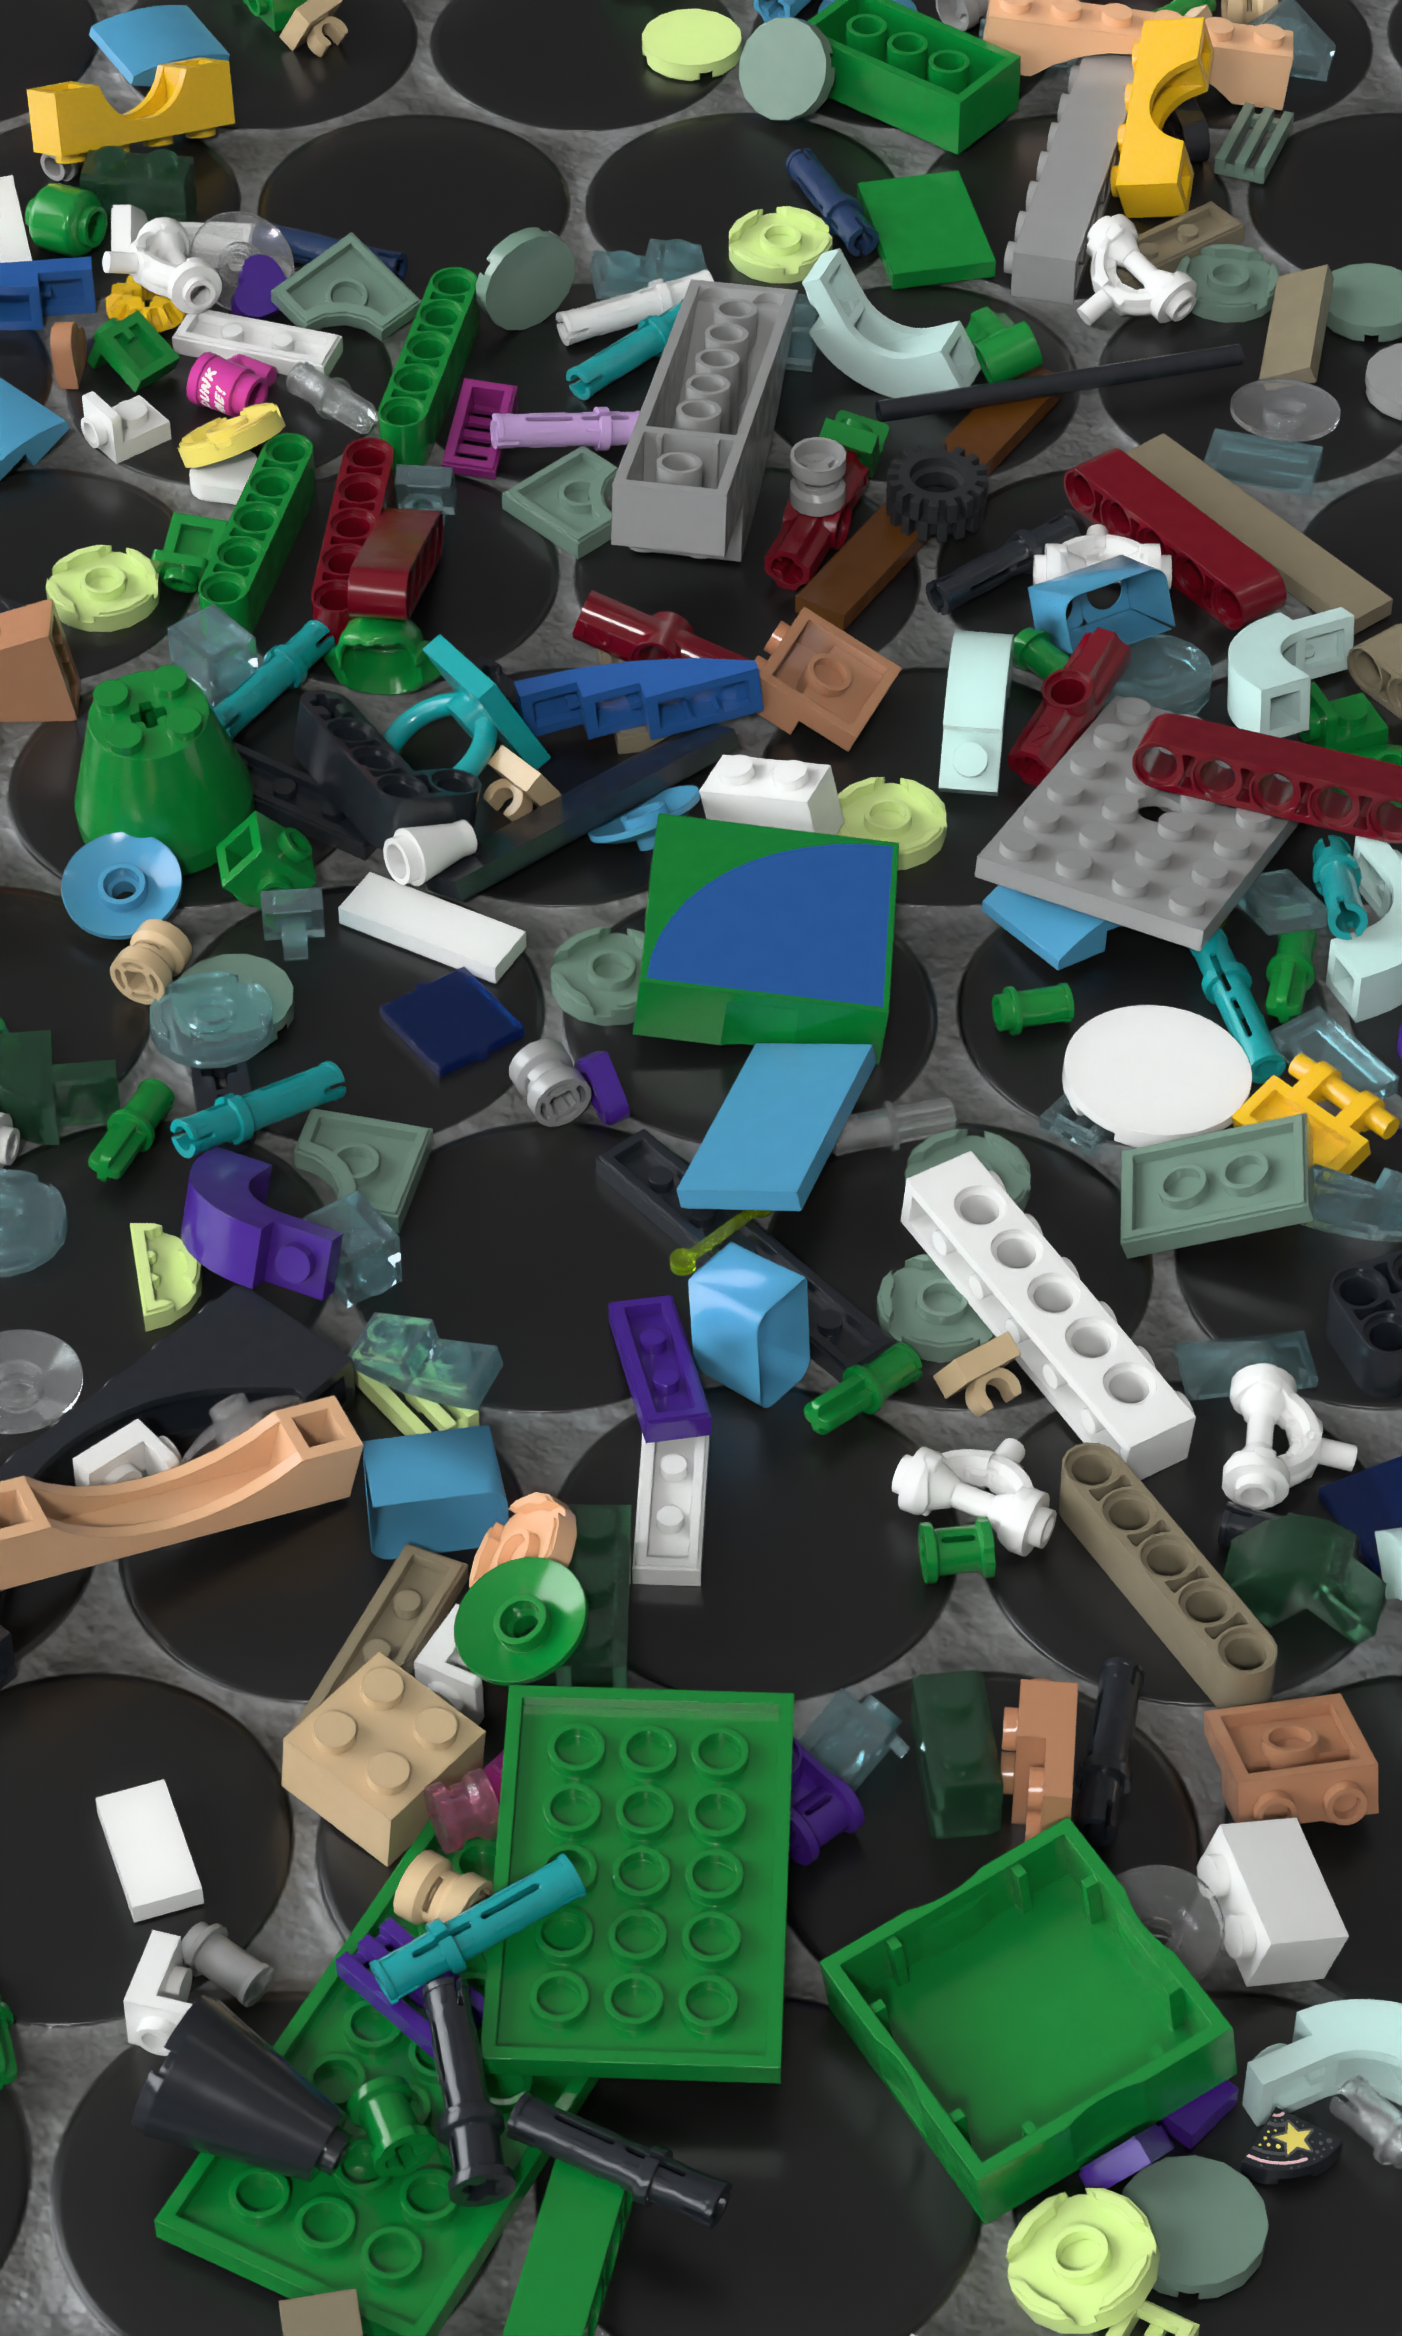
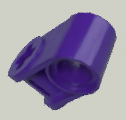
(819, 1807)

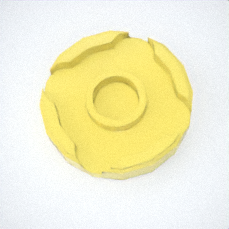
(230, 437)

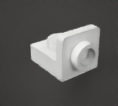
(123, 429)
(125, 1456)
(447, 1675)
(157, 1993)

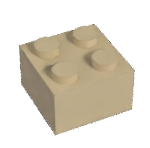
(374, 1751)

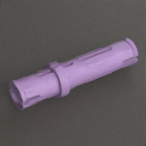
(563, 429)

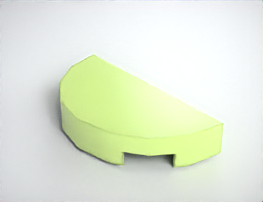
(166, 1275)

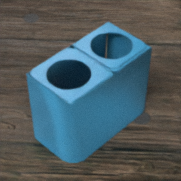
(1141, 589)
(750, 1324)
(432, 1490)

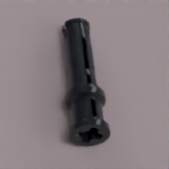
(469, 2121)

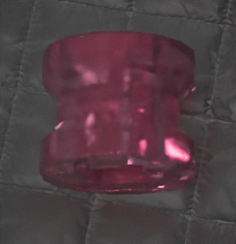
(462, 1810)

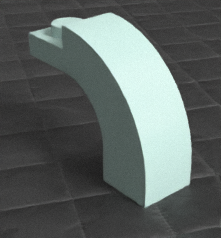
(878, 350)
(1274, 667)
(975, 712)
(1368, 968)
(1327, 2050)

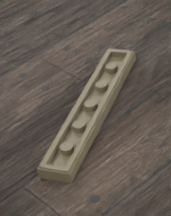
(1305, 567)

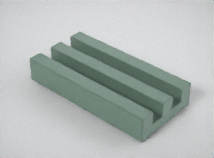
(1260, 123)

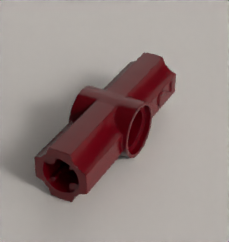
(807, 539)
(639, 636)
(1069, 704)

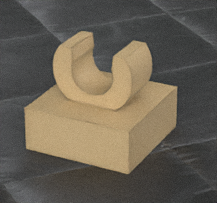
(311, 22)
(518, 782)
(982, 1368)

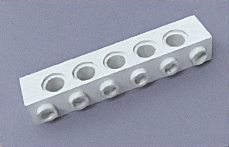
(1064, 1334)

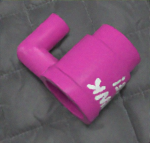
(229, 383)

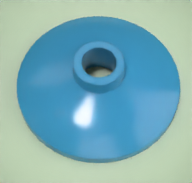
(641, 821)
(115, 866)

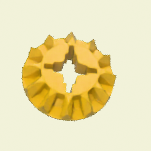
(130, 297)

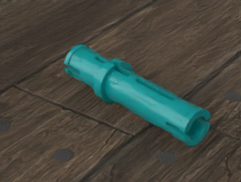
(623, 355)
(282, 670)
(1339, 886)
(1260, 1047)
(239, 1116)
(477, 1929)

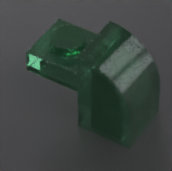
(52, 1095)
(1304, 1565)

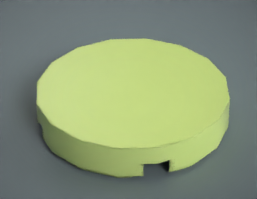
(691, 43)
(778, 244)
(103, 588)
(895, 813)
(1082, 2261)

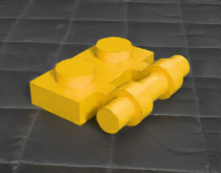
(1334, 1138)

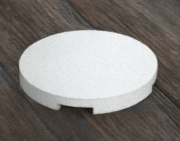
(1155, 1074)

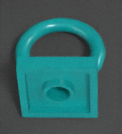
(476, 707)

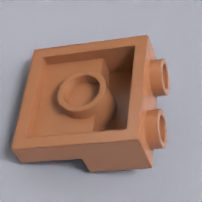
(822, 679)
(1044, 1744)
(1293, 1761)

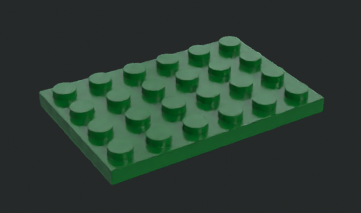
(684, 1862)

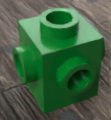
(264, 858)

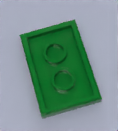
(926, 230)

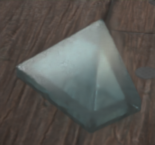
(1311, 46)
(1211, 1364)

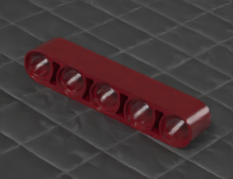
(360, 496)
(1206, 559)
(395, 564)
(1252, 781)

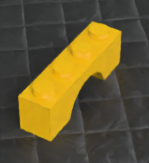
(1169, 68)
(184, 98)

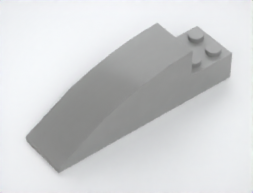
(706, 424)

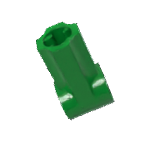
(1001, 346)

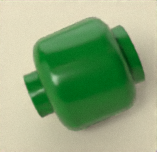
(66, 220)

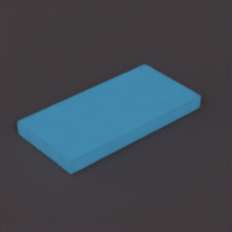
(777, 1127)

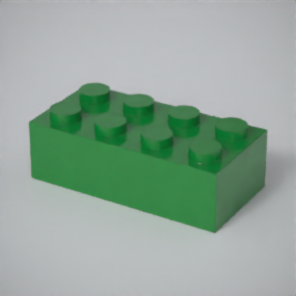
(918, 72)

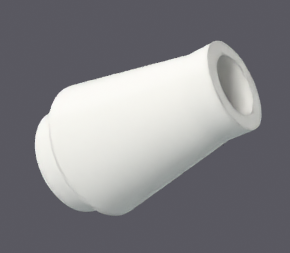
(425, 851)

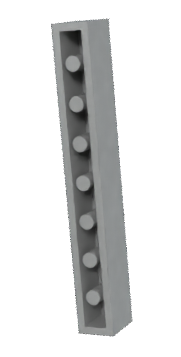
(1070, 182)

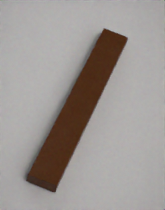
(880, 549)

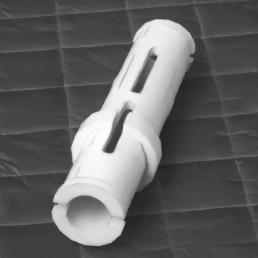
(624, 309)

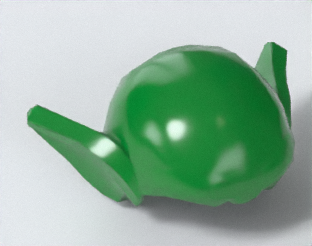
(382, 657)

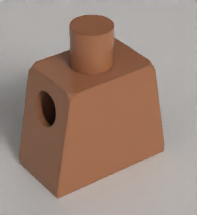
(36, 667)

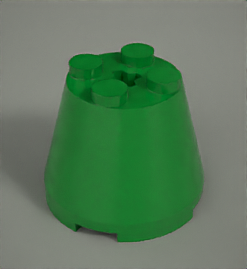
(161, 767)

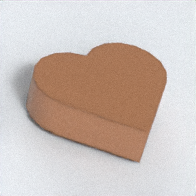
(68, 353)

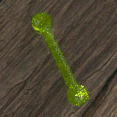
(684, 1260)

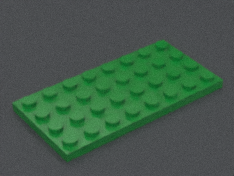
(383, 2235)

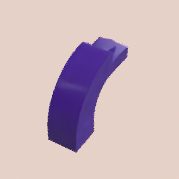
(247, 1241)

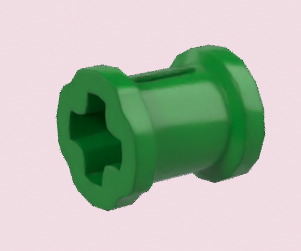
(956, 1550)
(391, 2126)

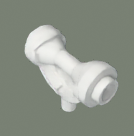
(161, 265)
(1165, 293)
(1095, 548)
(1256, 1474)
(958, 1481)

